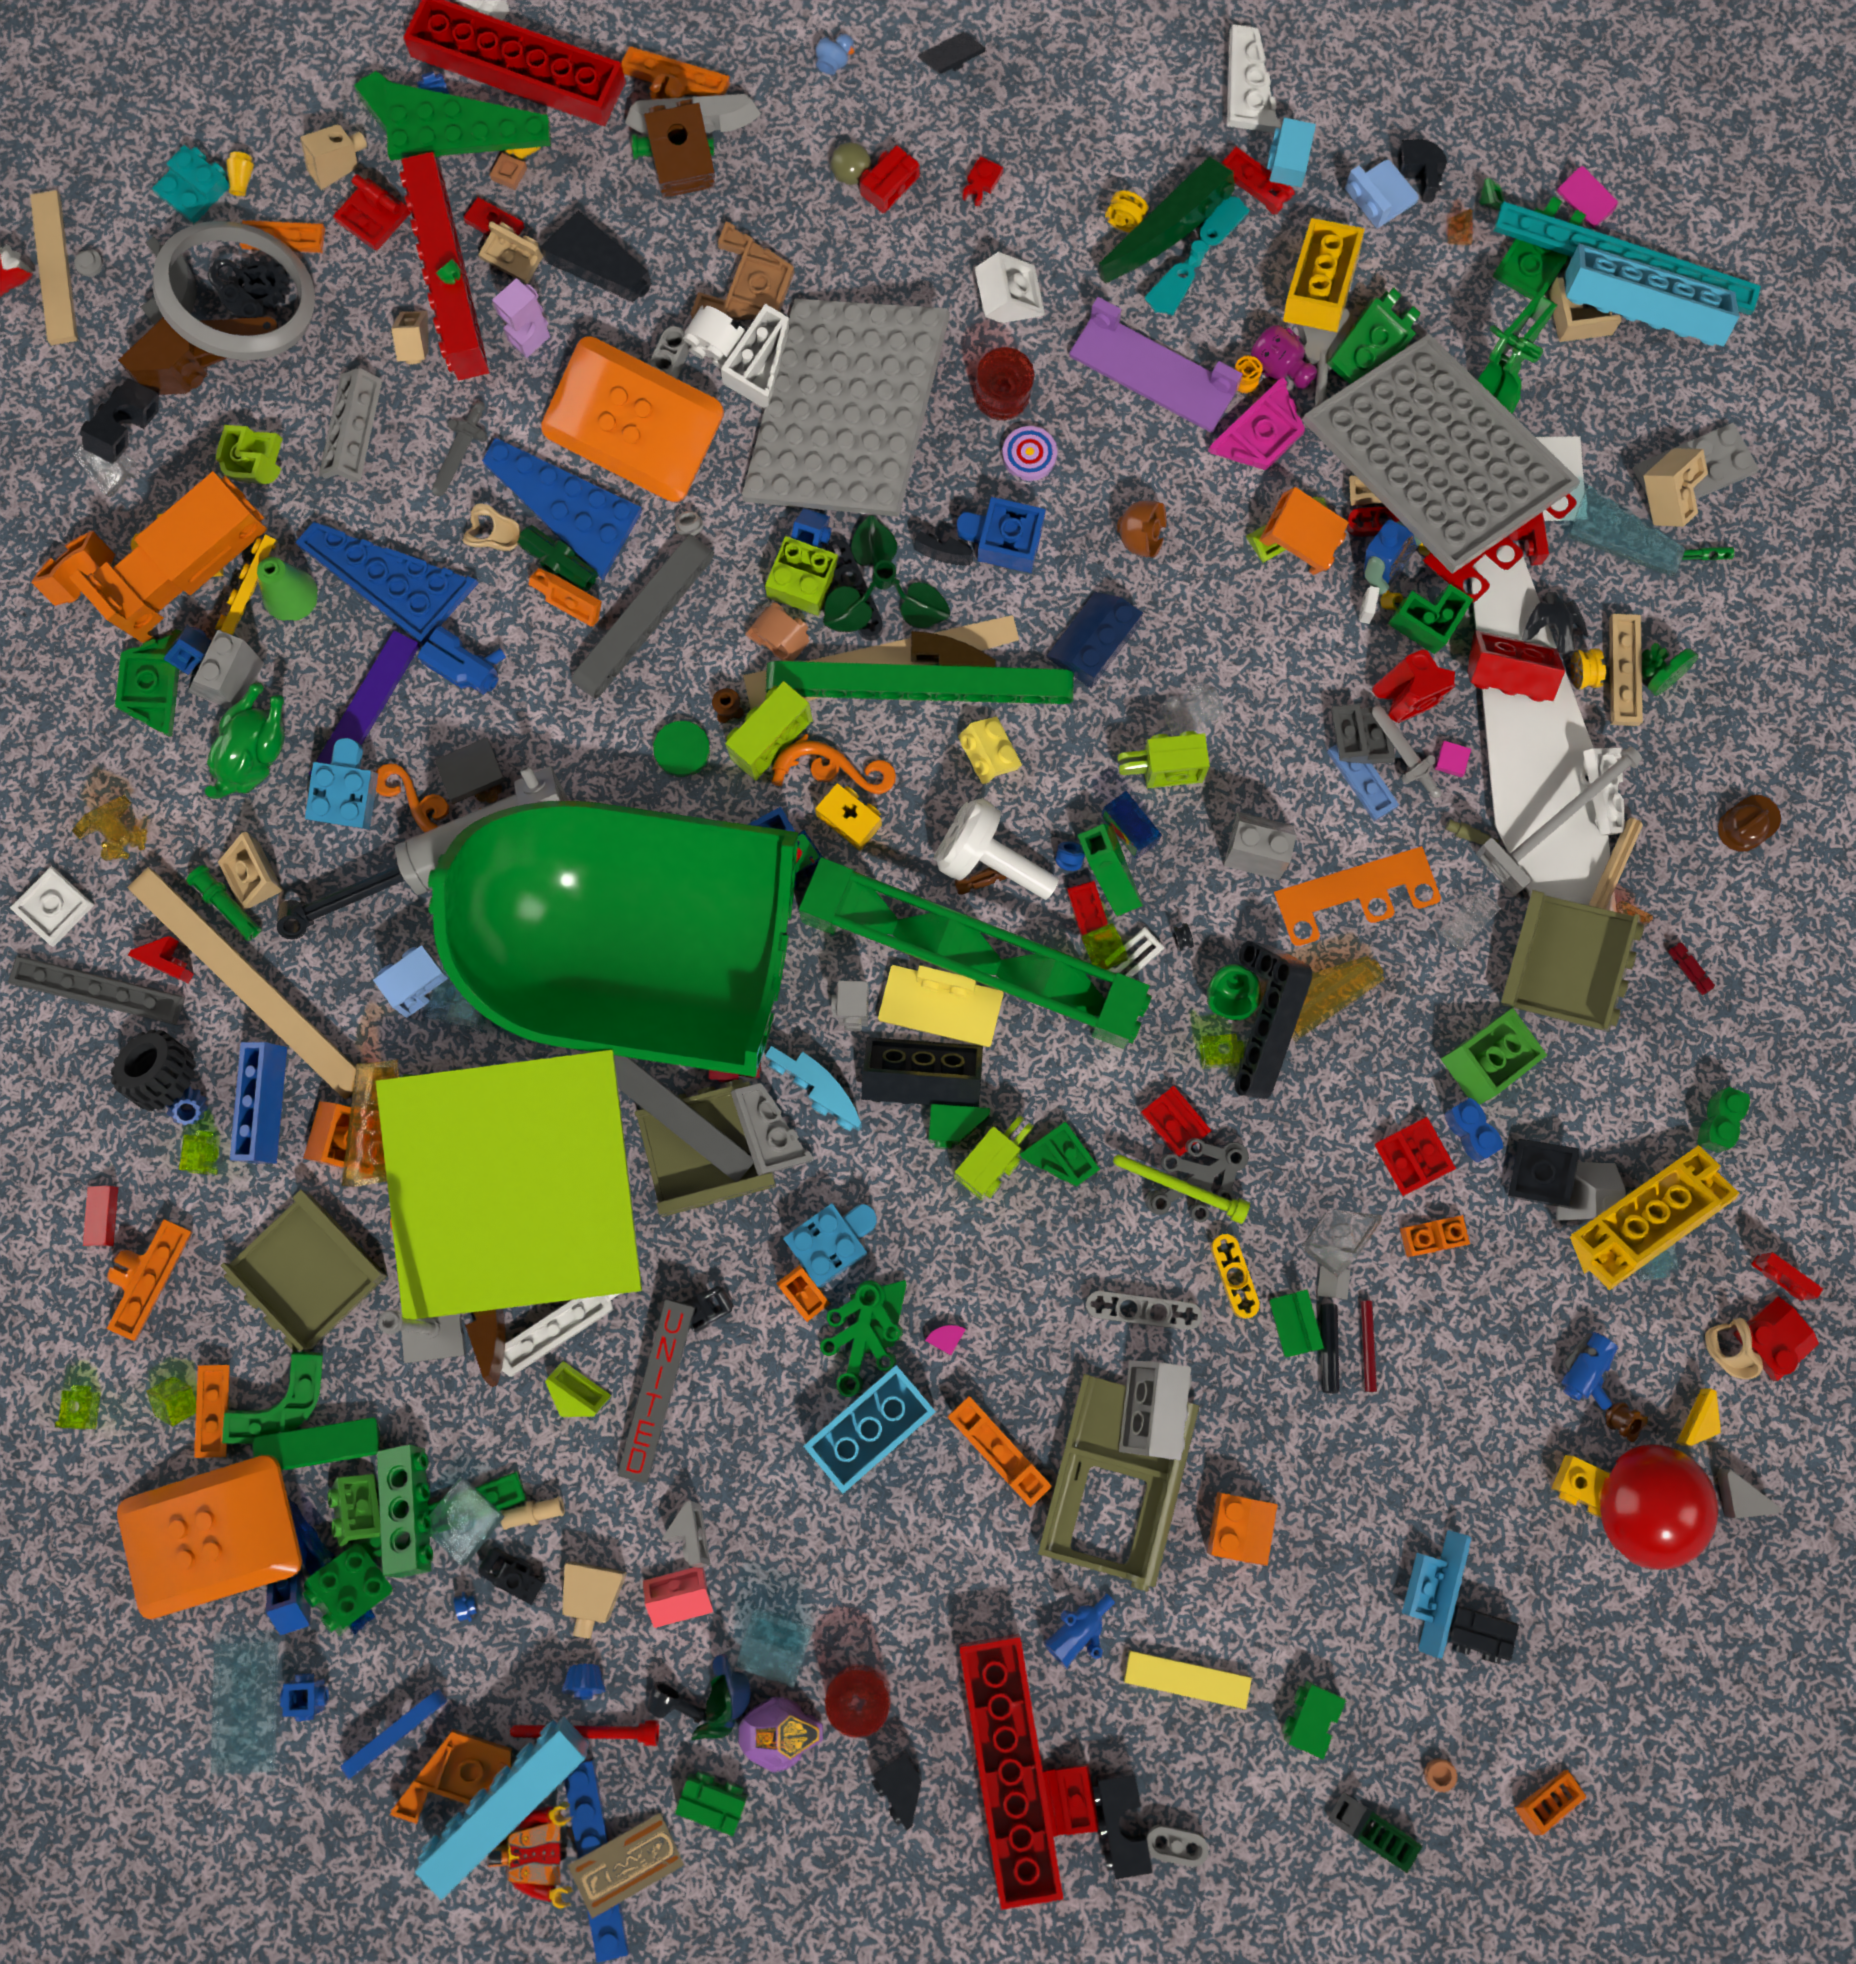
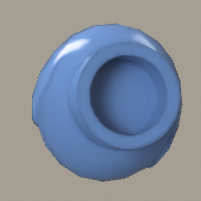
(833, 54)

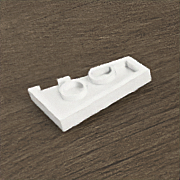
(1608, 802)

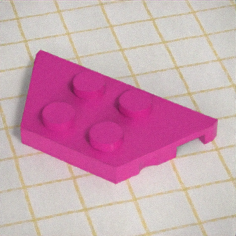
(1262, 430)

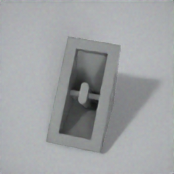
(1741, 1498)

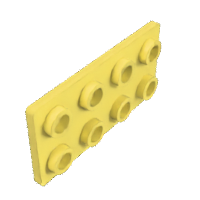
(941, 1004)

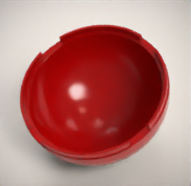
(1658, 1507)

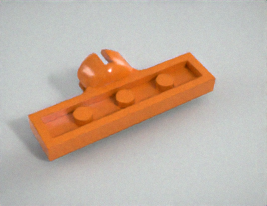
(672, 77)
(145, 1278)

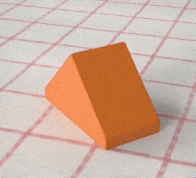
(803, 1293)

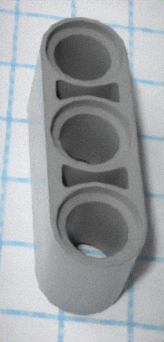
(670, 355)

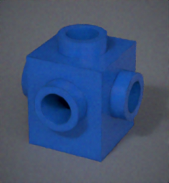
(293, 1699)

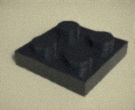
(1544, 1173)

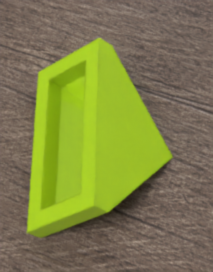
(574, 1393)

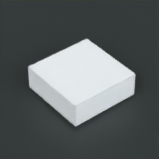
(1369, 604)

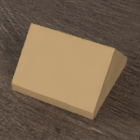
(249, 872)

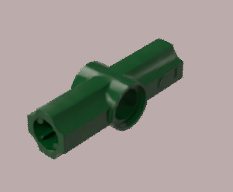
(557, 558)

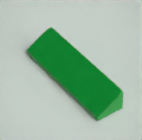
(320, 1444)

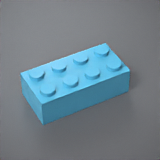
(869, 1429)

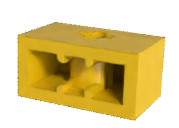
(854, 830)

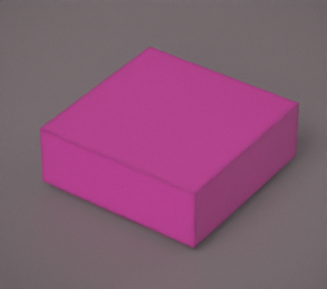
(1453, 759)

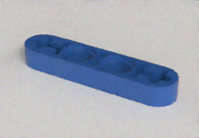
(393, 1734)

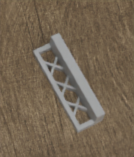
(351, 429)

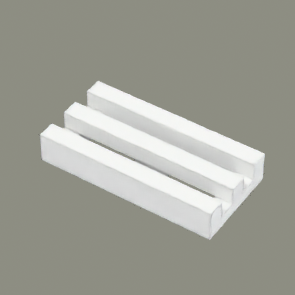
(1151, 940)

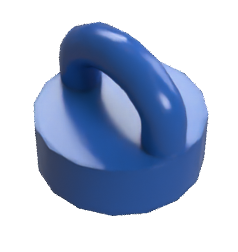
(1069, 856)

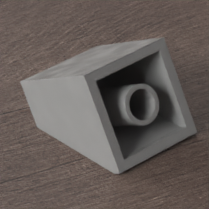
(226, 670)
(1260, 846)

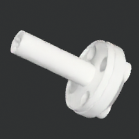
(972, 841)

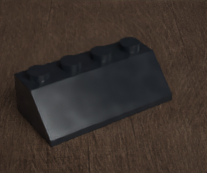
(922, 1072)

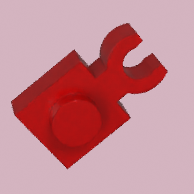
(982, 178)

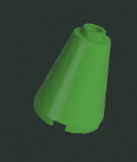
(286, 590)

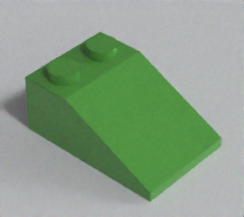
(1494, 1057)

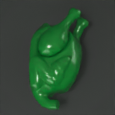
(246, 745)

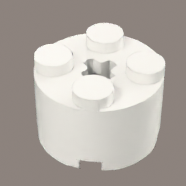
(712, 335)

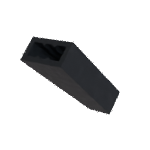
(594, 257)

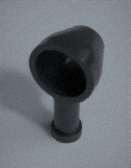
(662, 1705)

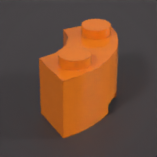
(83, 553)

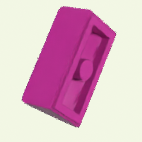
(1588, 196)

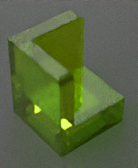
(1105, 947)
(172, 1401)

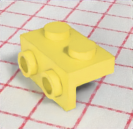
(989, 749)

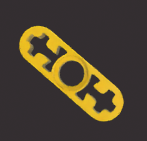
(1221, 1257)

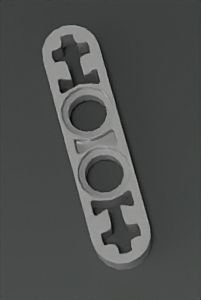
(1143, 1310)

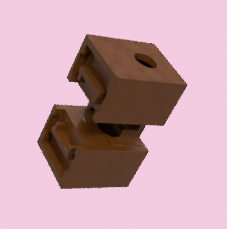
(684, 166)

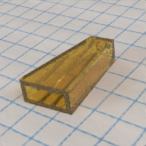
(1334, 991)

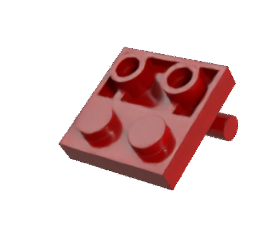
(371, 213)

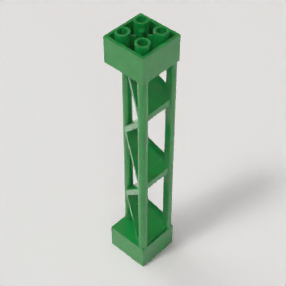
(954, 942)

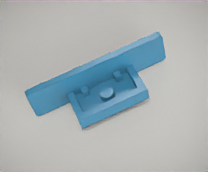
(1435, 1590)

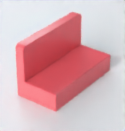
(677, 1596)

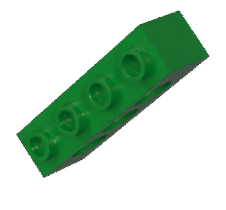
(393, 1466)

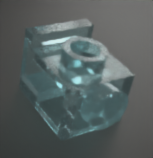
(1659, 1266)

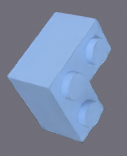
(410, 980)

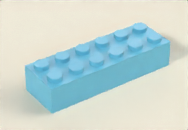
(1651, 295)
(501, 1808)

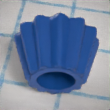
(188, 1116)
(583, 1681)

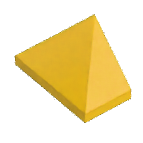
(1702, 1420)

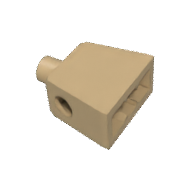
(331, 154)
(590, 1595)

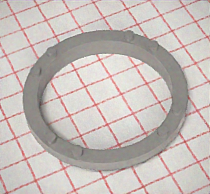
(215, 341)

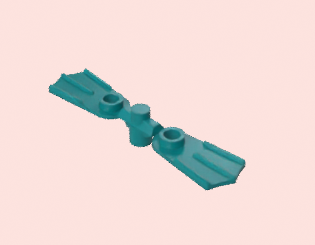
(1171, 289)

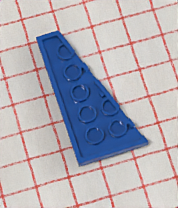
(576, 511)
(397, 584)

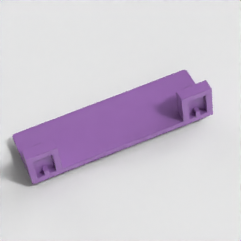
(1153, 369)

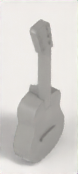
(1319, 348)

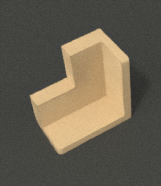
(1578, 323)
(1672, 486)

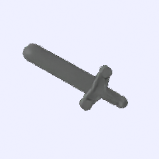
(466, 431)

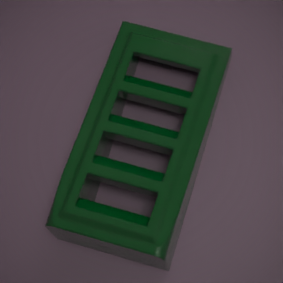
(1408, 1856)

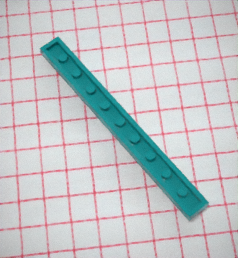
(1565, 237)

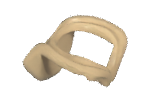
(504, 532)
(1744, 1364)

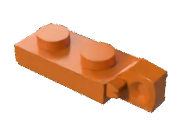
(567, 596)

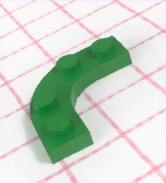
(289, 1413)

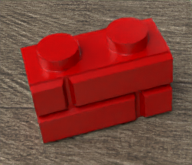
(889, 178)

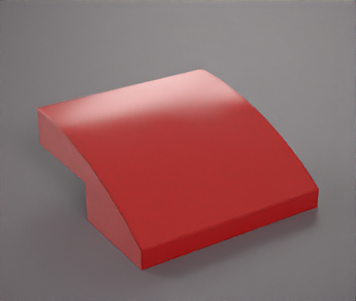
(1415, 1156)

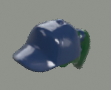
(726, 1702)

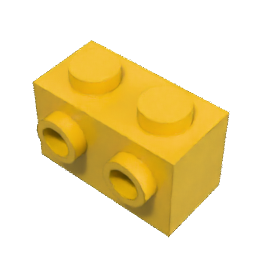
(1580, 1483)

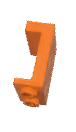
(1305, 529)

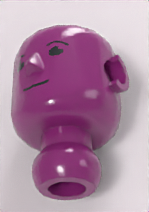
(1282, 356)

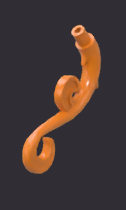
(836, 760)
(418, 809)

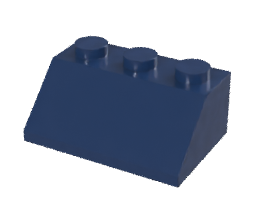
(1096, 637)

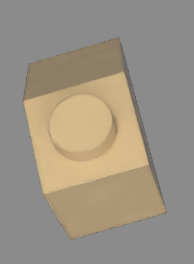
(411, 336)

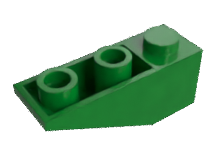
(1110, 868)

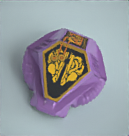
(778, 1733)

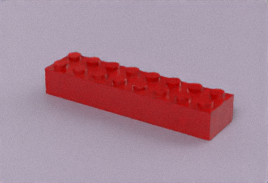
(515, 60)
(437, 245)
(1010, 1772)

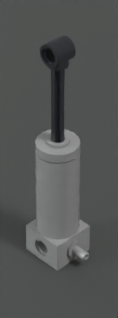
(417, 855)

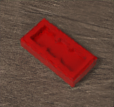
(482, 213)
(1087, 907)

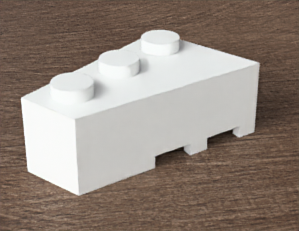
(757, 357)

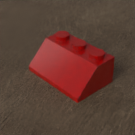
(1515, 666)

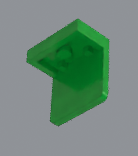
(346, 1588)

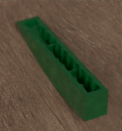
(1171, 219)

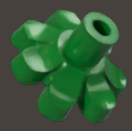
(1653, 660)

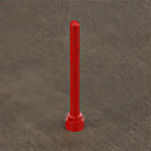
(645, 1732)

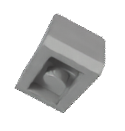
(690, 1527)

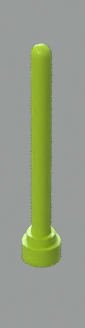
(1234, 1208)

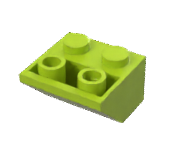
(801, 576)

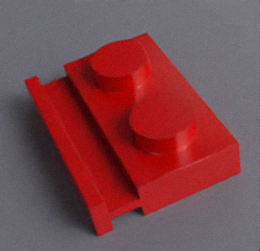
(1175, 1121)
(1787, 1276)
(1071, 1800)

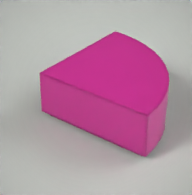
(946, 1338)

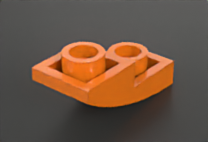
(1434, 1236)

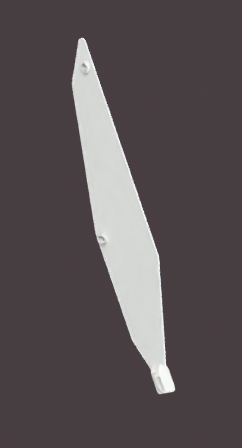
(1537, 752)

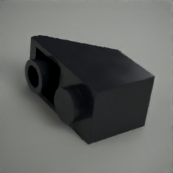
(901, 1784)

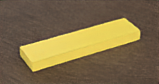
(1187, 1679)

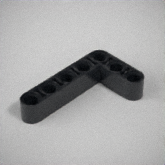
(1276, 1017)

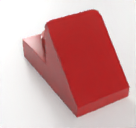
(1535, 539)
(159, 956)

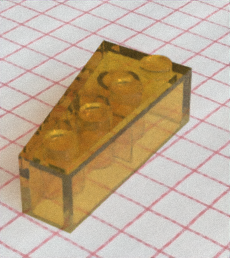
(364, 1147)

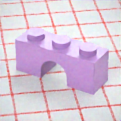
(523, 314)

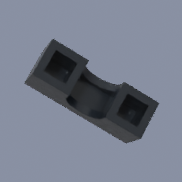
(128, 404)
(1127, 1854)

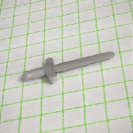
(1419, 768)

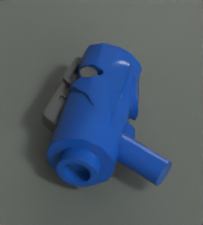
(1586, 1366)

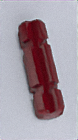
(1691, 968)

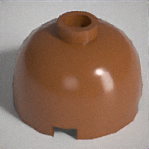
(1141, 527)

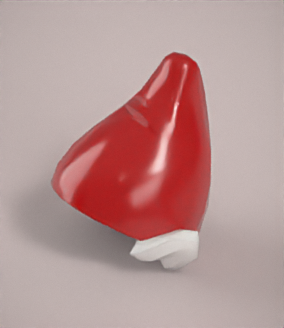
(12, 270)

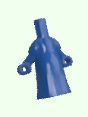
(1076, 1632)

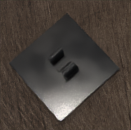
(952, 53)

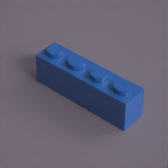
(258, 1103)

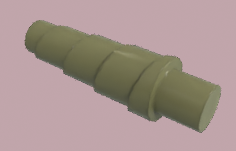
(1467, 832)

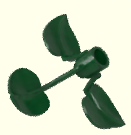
(877, 546)

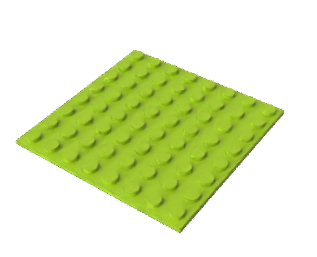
(508, 1185)

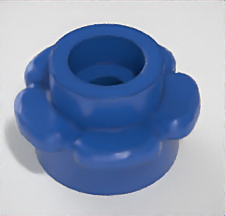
(465, 1606)

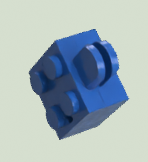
(1006, 534)

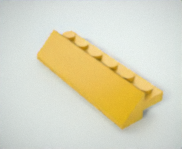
(1652, 1218)

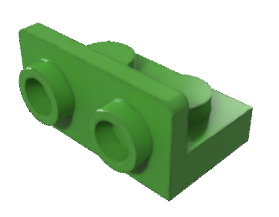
(354, 1508)

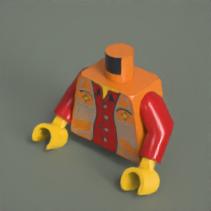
(534, 1855)

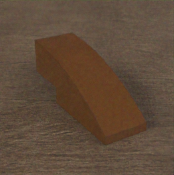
(488, 1343)

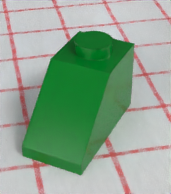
(954, 1123)

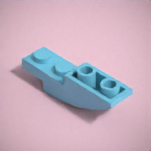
(826, 1092)

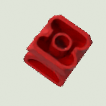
(1414, 686)

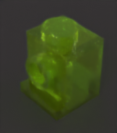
(1213, 1058)
(199, 1153)
(88, 1409)

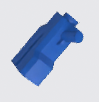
(457, 664)

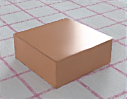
(508, 171)

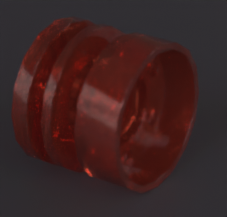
(1006, 369)
(868, 1685)

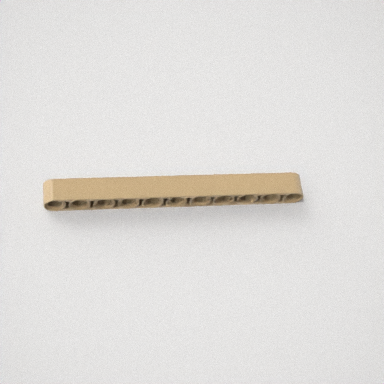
(245, 981)

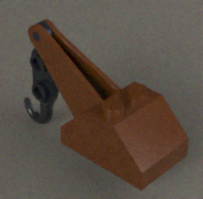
(175, 366)

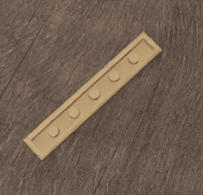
(54, 267)

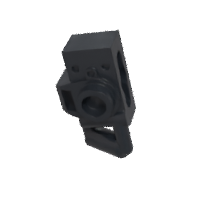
(705, 1310)
(511, 1576)

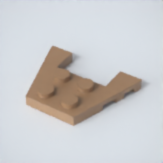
(758, 281)

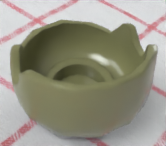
(850, 162)

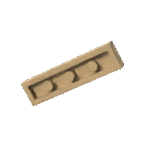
(1625, 670)

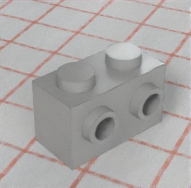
(851, 1005)

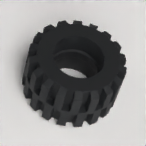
(153, 1070)

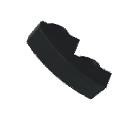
(952, 552)

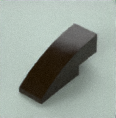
(946, 651)

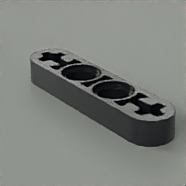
(859, 585)

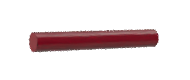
(1368, 1346)

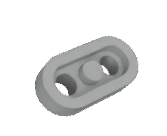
(1175, 1847)

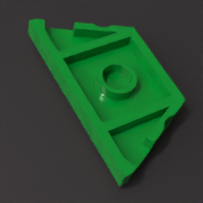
(149, 684)

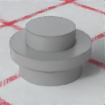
(88, 263)
(688, 524)

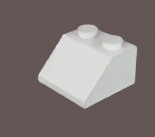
(1008, 289)

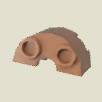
(779, 633)

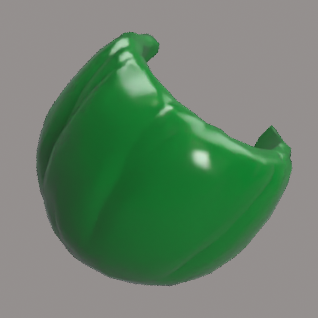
(1234, 992)

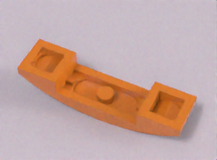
(999, 1451)

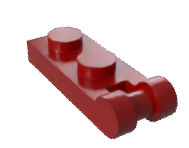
(1255, 180)

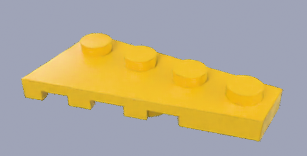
(250, 579)

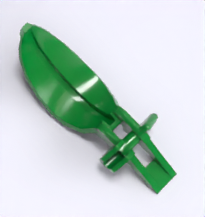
(1502, 372)

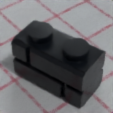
(1482, 1633)

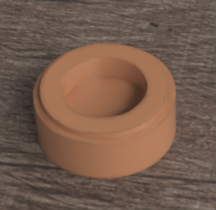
(1440, 1775)

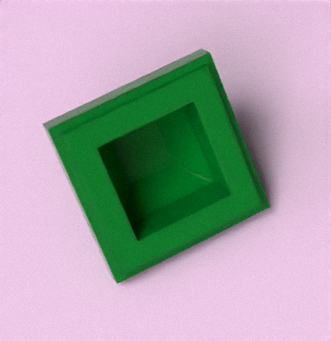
(1491, 194)

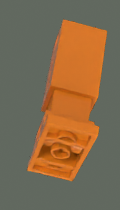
(174, 556)

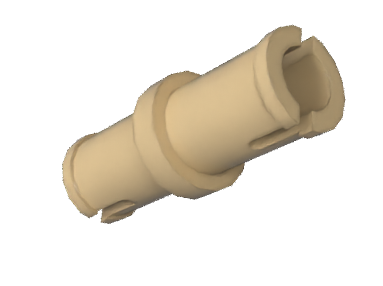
(533, 1513)

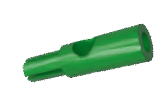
(1721, 553)

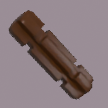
(978, 880)

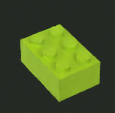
(768, 730)

